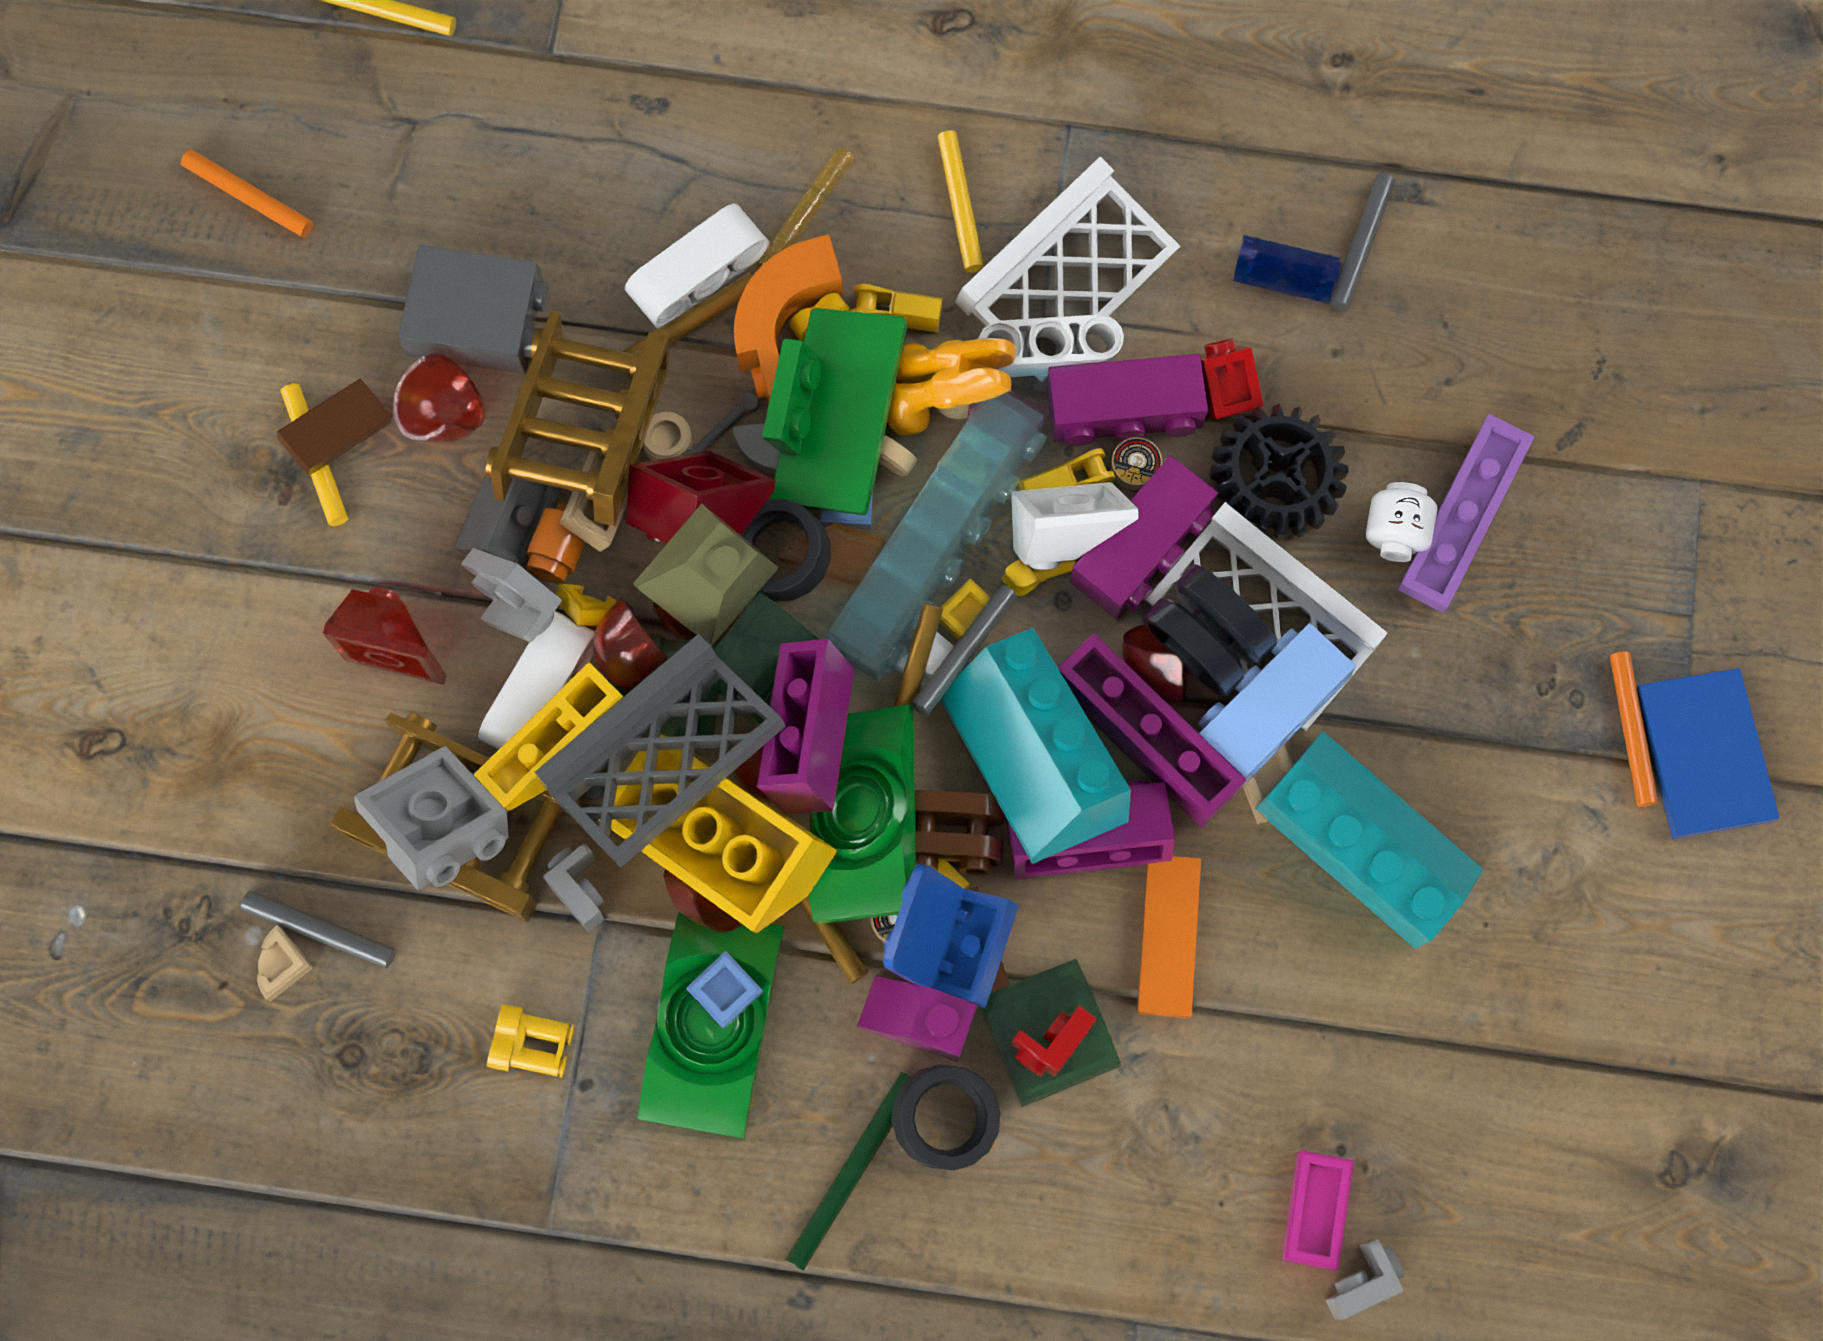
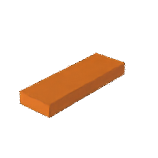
(1169, 938)

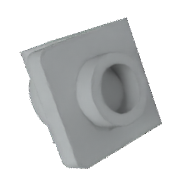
(578, 897)
(1360, 1292)

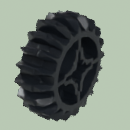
(1258, 439)

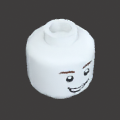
(1401, 521)

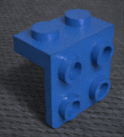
(949, 936)

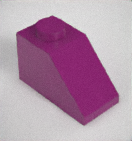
(918, 1017)

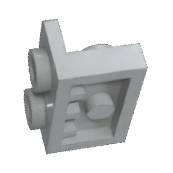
(519, 600)

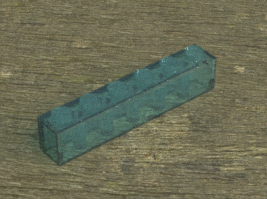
(936, 533)

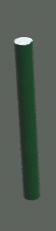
(845, 1180)

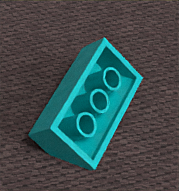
(1036, 747)
(1371, 841)

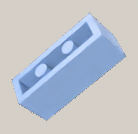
(1276, 700)

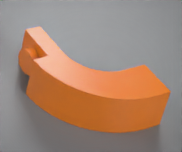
(772, 297)

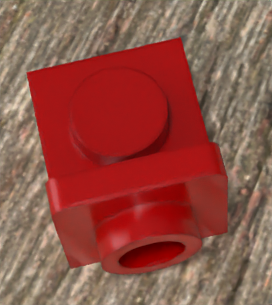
(1230, 379)
(1064, 1036)

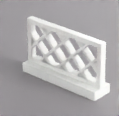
(1048, 231)
(1289, 578)

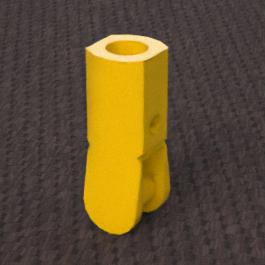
(918, 310)
(1063, 474)

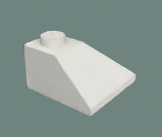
(1066, 521)

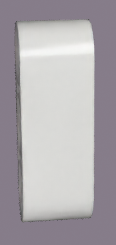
(697, 265)
(1068, 335)
(537, 677)

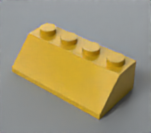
(730, 845)

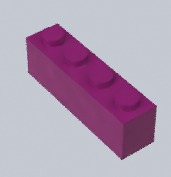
(1150, 731)

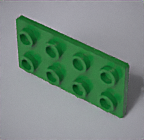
(833, 408)

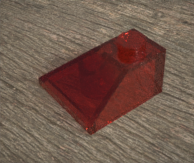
(383, 635)

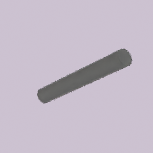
(1362, 242)
(964, 650)
(318, 929)

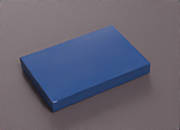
(1706, 753)

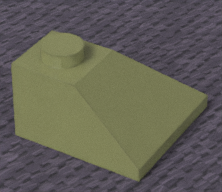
(705, 575)

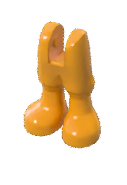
(947, 378)

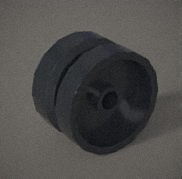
(1210, 630)

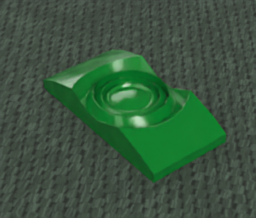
(869, 820)
(694, 1067)

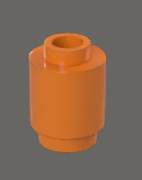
(553, 548)

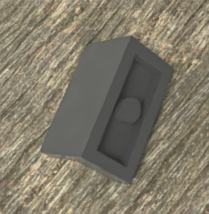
(509, 525)

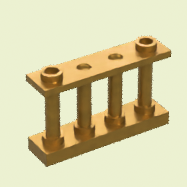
(617, 447)
(506, 891)

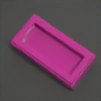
(1317, 1210)

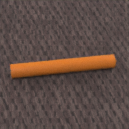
(247, 193)
(1633, 729)

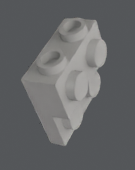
(434, 818)

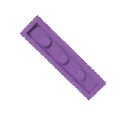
(1466, 513)

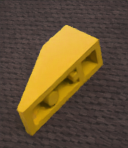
(575, 707)

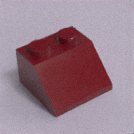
(672, 488)

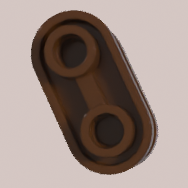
(972, 851)

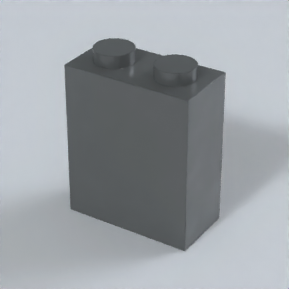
(472, 308)

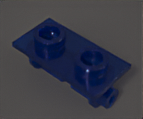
(1286, 269)

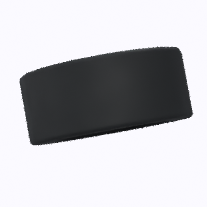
(818, 556)
(986, 1124)

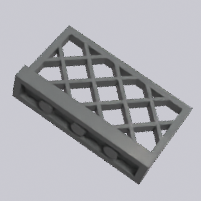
(666, 693)

